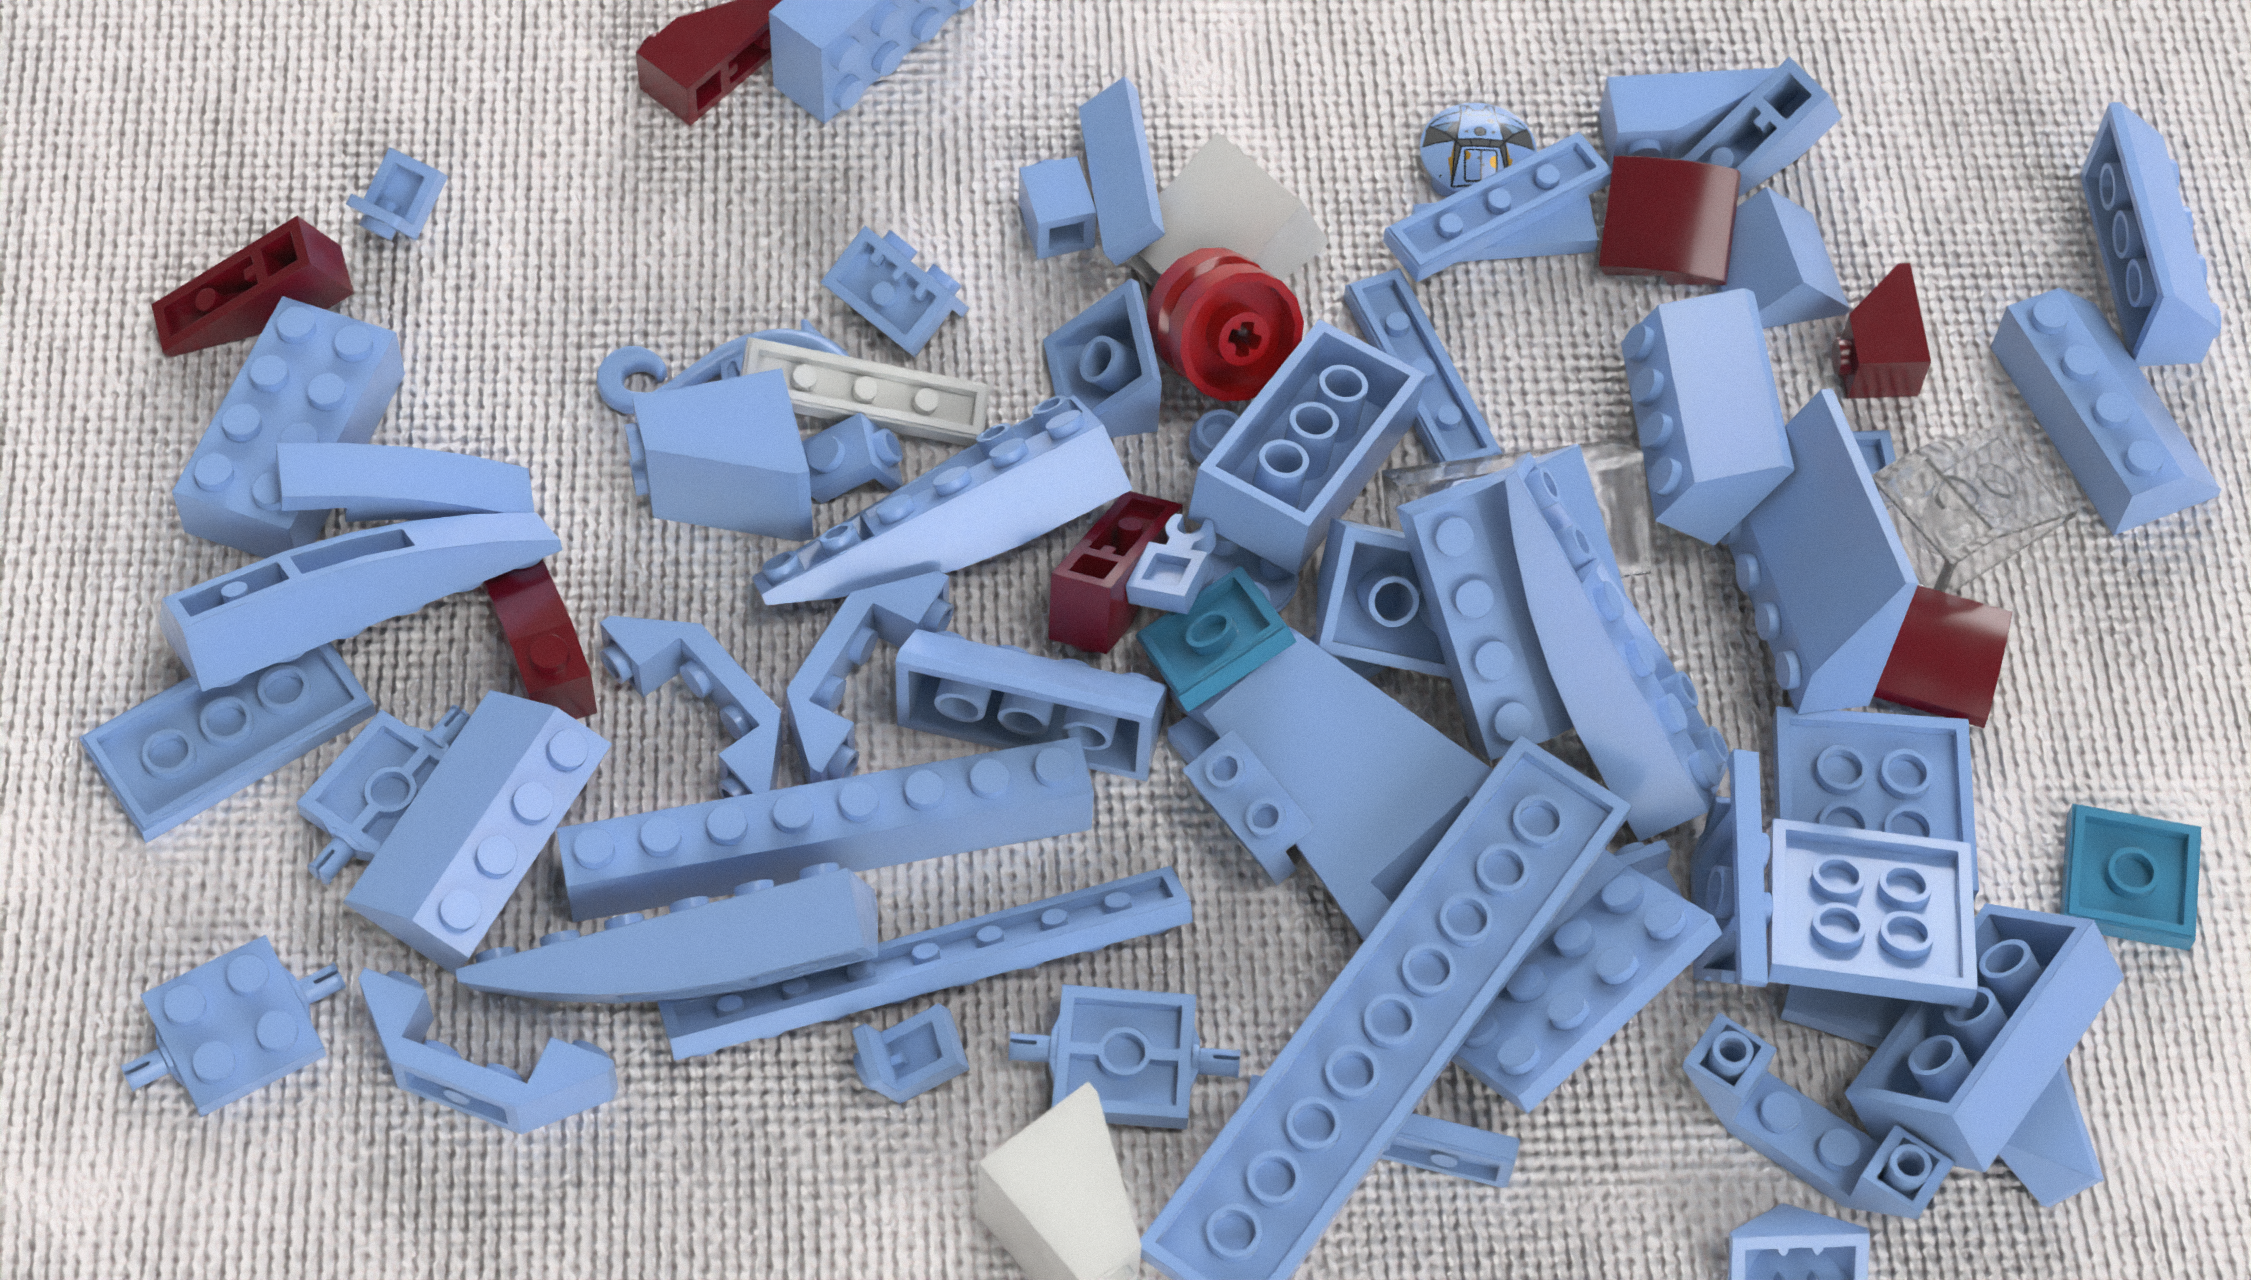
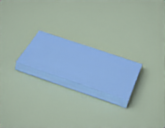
(202, 747)

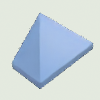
(2053, 1146)
(1798, 1246)

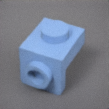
(399, 196)
(852, 456)
(910, 1054)

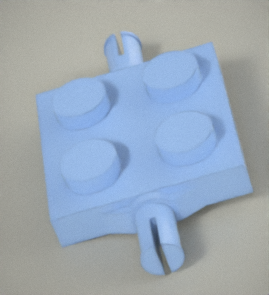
(373, 786)
(233, 1025)
(1131, 1048)

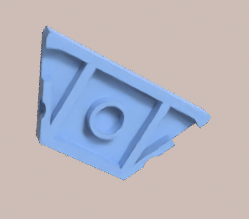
(1730, 879)

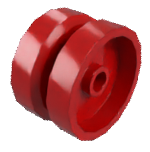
(1223, 322)

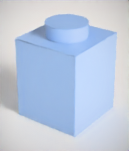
(1057, 207)

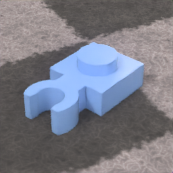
(1173, 573)

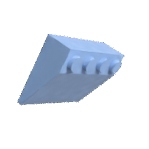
(1824, 567)
(1480, 606)

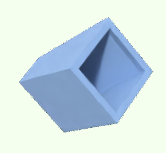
(723, 457)

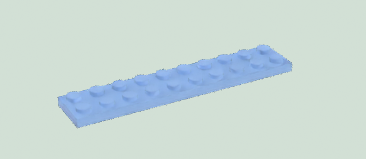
(1387, 1025)

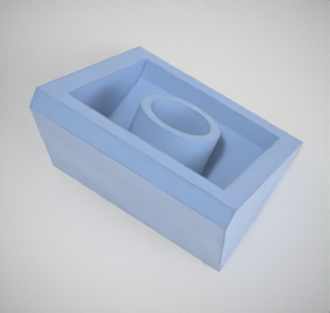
(1783, 262)
(1109, 362)

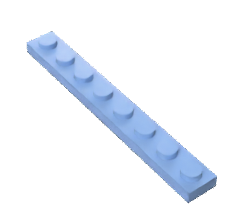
(934, 961)

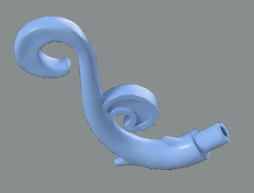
(722, 360)

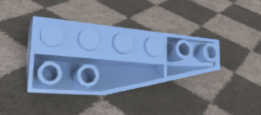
(963, 510)
(340, 588)
(1609, 666)
(698, 947)

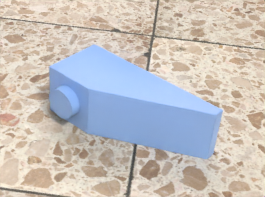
(1671, 110)
(1769, 127)

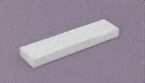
(887, 394)

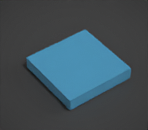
(1218, 641)
(2132, 875)

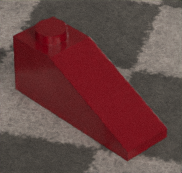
(705, 56)
(244, 289)
(1089, 584)
(541, 640)

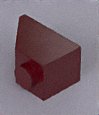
(1884, 341)

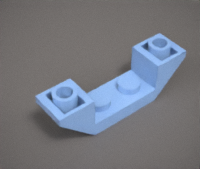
(881, 611)
(657, 650)
(562, 1084)
(1804, 1137)

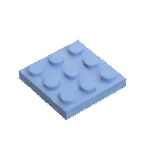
(1876, 773)
(1871, 913)

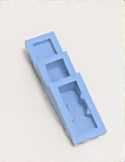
(397, 482)

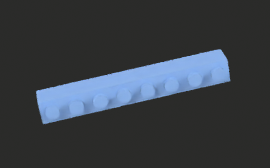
(848, 821)

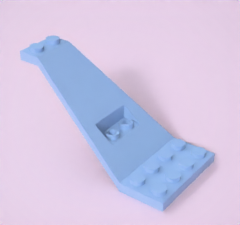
(1380, 803)

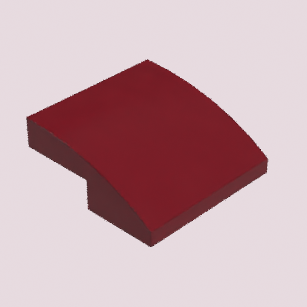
(1670, 220)
(1946, 656)

